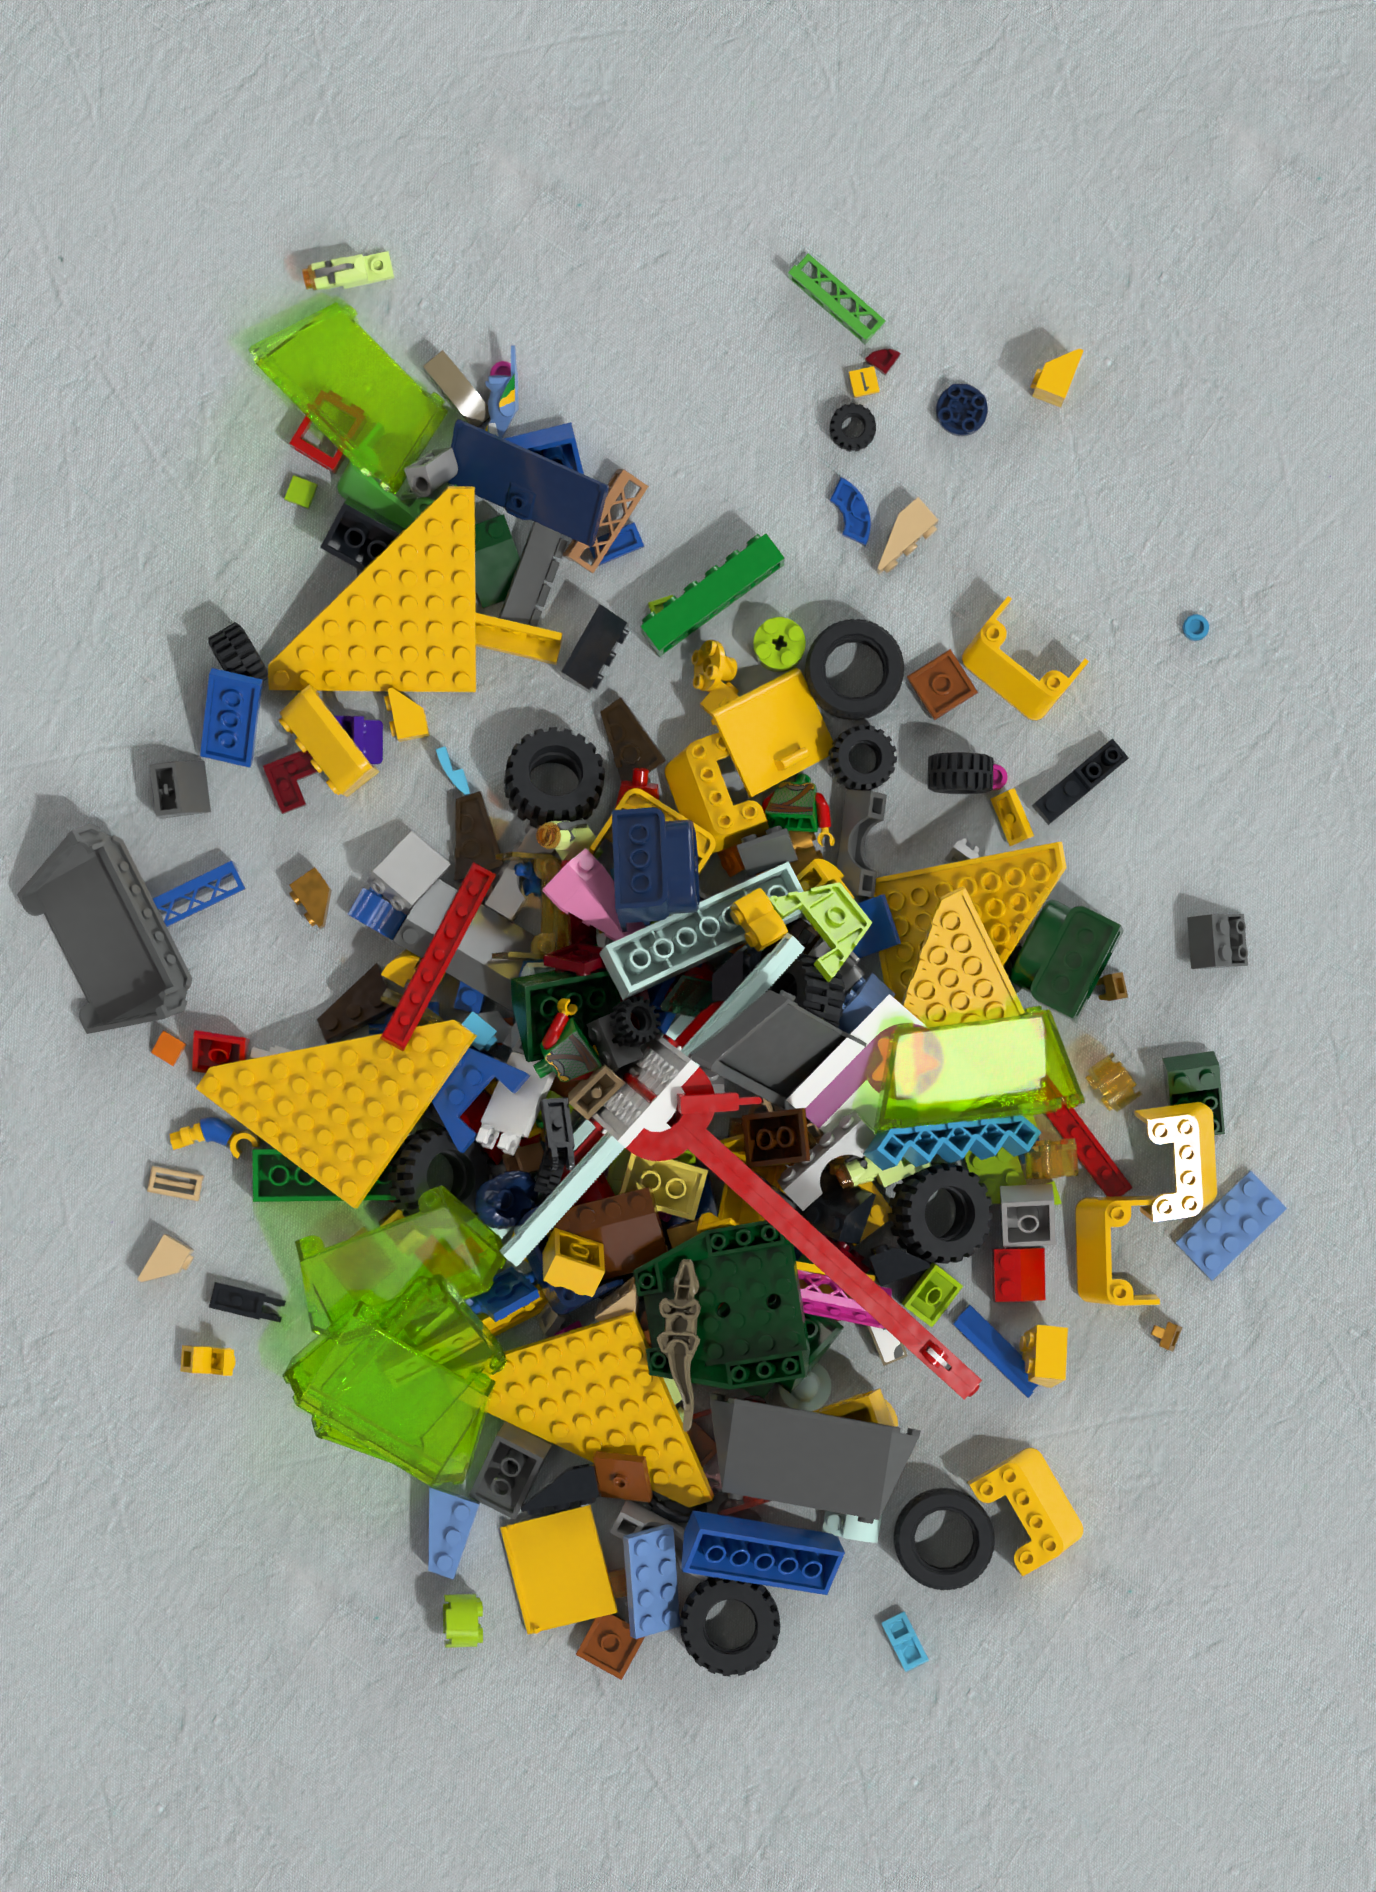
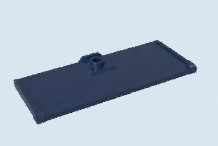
(528, 483)

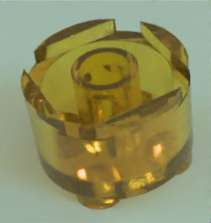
(1113, 1082)
(1052, 1159)

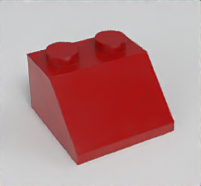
(1018, 1274)

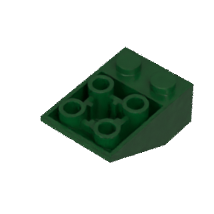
(1193, 1080)

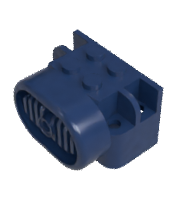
(653, 866)

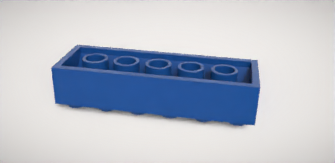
(760, 1553)

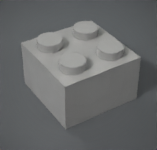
(1027, 1215)

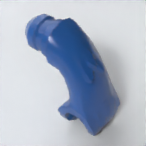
(532, 883)

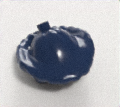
(506, 1199)

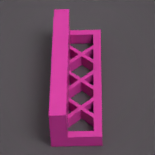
(831, 1305)

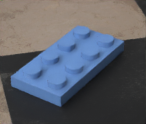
(1230, 1225)
(651, 1581)

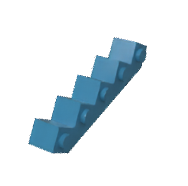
(952, 1141)

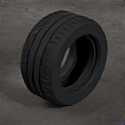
(850, 632)
(945, 1577)

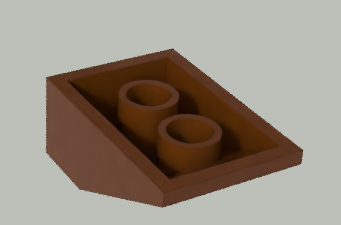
(776, 1138)

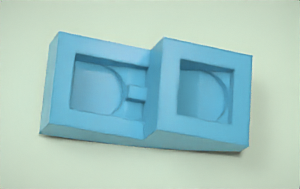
(458, 776)
(905, 1641)

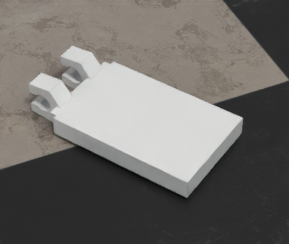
(514, 1112)

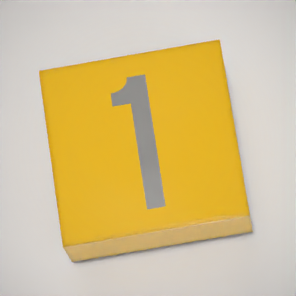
(864, 382)

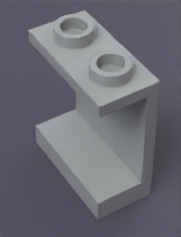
(408, 872)

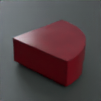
(883, 359)

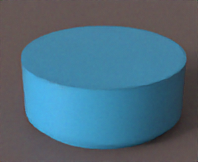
(1195, 627)

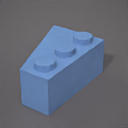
(862, 1001)
(449, 1529)

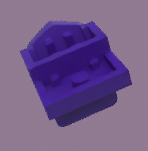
(366, 735)

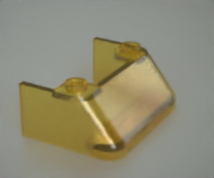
(553, 922)

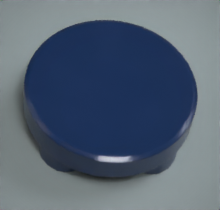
(961, 409)

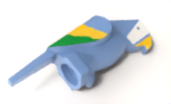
(503, 399)

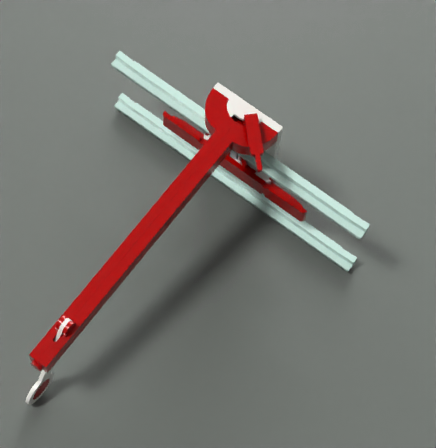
(667, 1111)

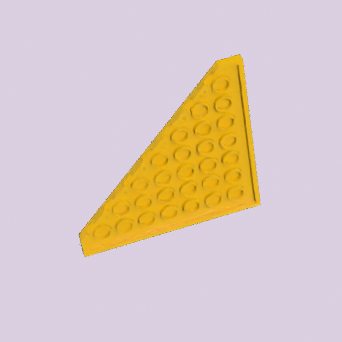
(400, 620)
(1002, 887)
(959, 970)
(341, 1103)
(595, 1395)

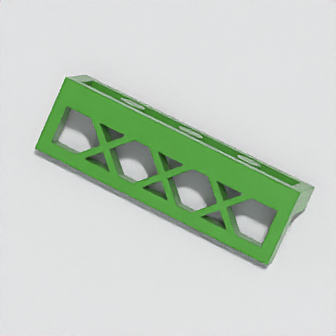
(829, 302)

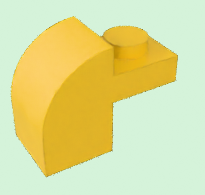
(207, 1360)

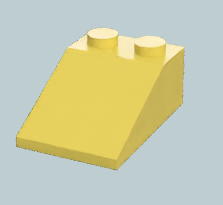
(674, 1184)

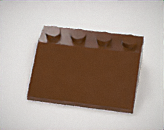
(624, 1225)

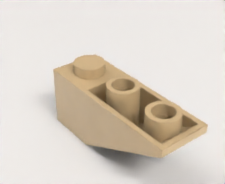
(910, 526)

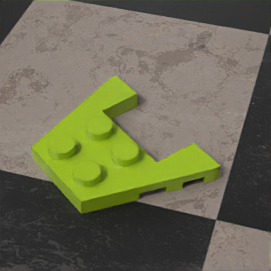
(833, 916)
(1001, 1171)

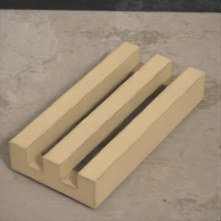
(153, 1179)

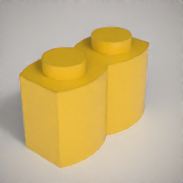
(758, 919)

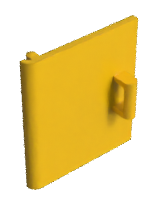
(773, 731)
(558, 1569)

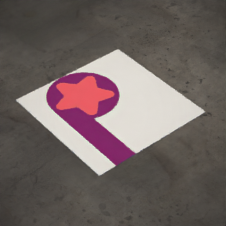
(853, 1073)

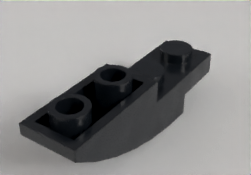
(1080, 781)

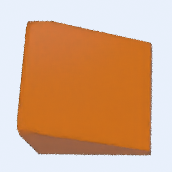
(168, 1048)

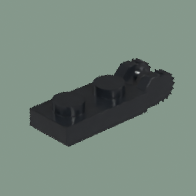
(558, 1131)
(243, 1302)

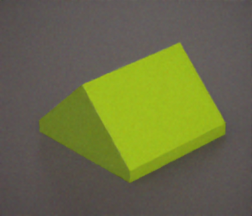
(931, 1294)

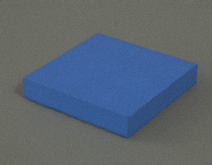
(882, 932)

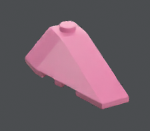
(589, 894)

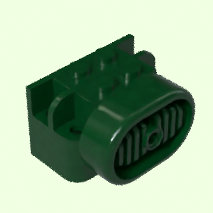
(1065, 957)

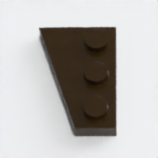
(629, 740)
(474, 836)
(356, 1007)

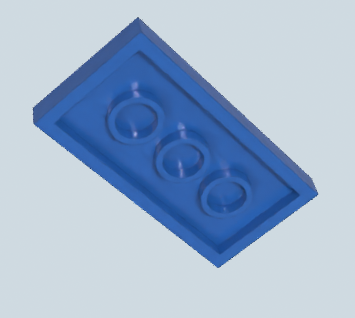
(231, 717)

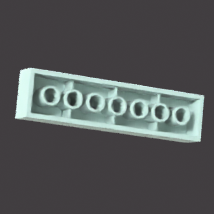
(689, 938)

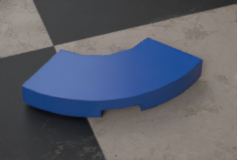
(854, 511)

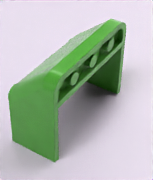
(369, 493)

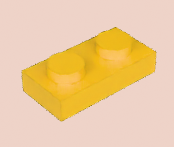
(1012, 817)

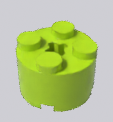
(792, 637)
(461, 1620)

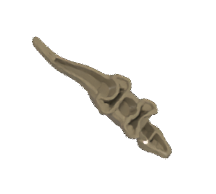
(680, 1338)

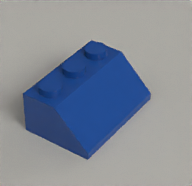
(554, 443)

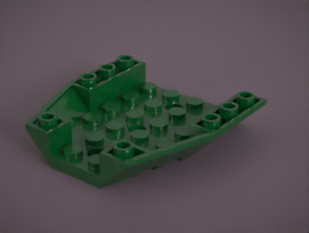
(743, 1269)

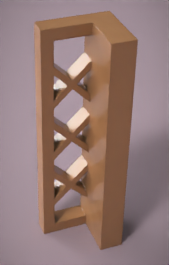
(616, 487)

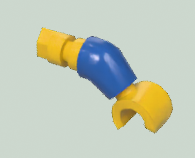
(213, 1130)

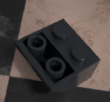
(734, 972)

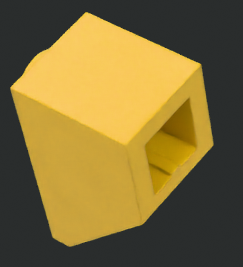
(408, 717)

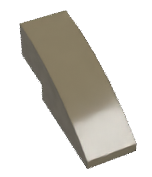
(457, 389)

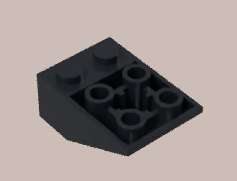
(572, 1485)

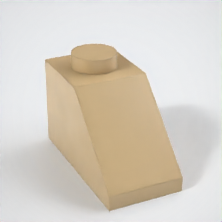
(594, 1092)
(167, 1259)
(619, 1302)

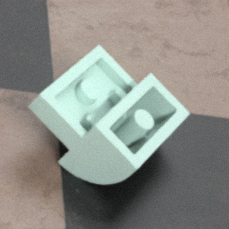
(849, 1528)

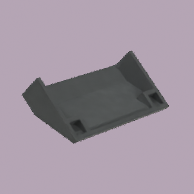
(473, 957)

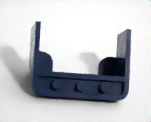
(559, 1298)

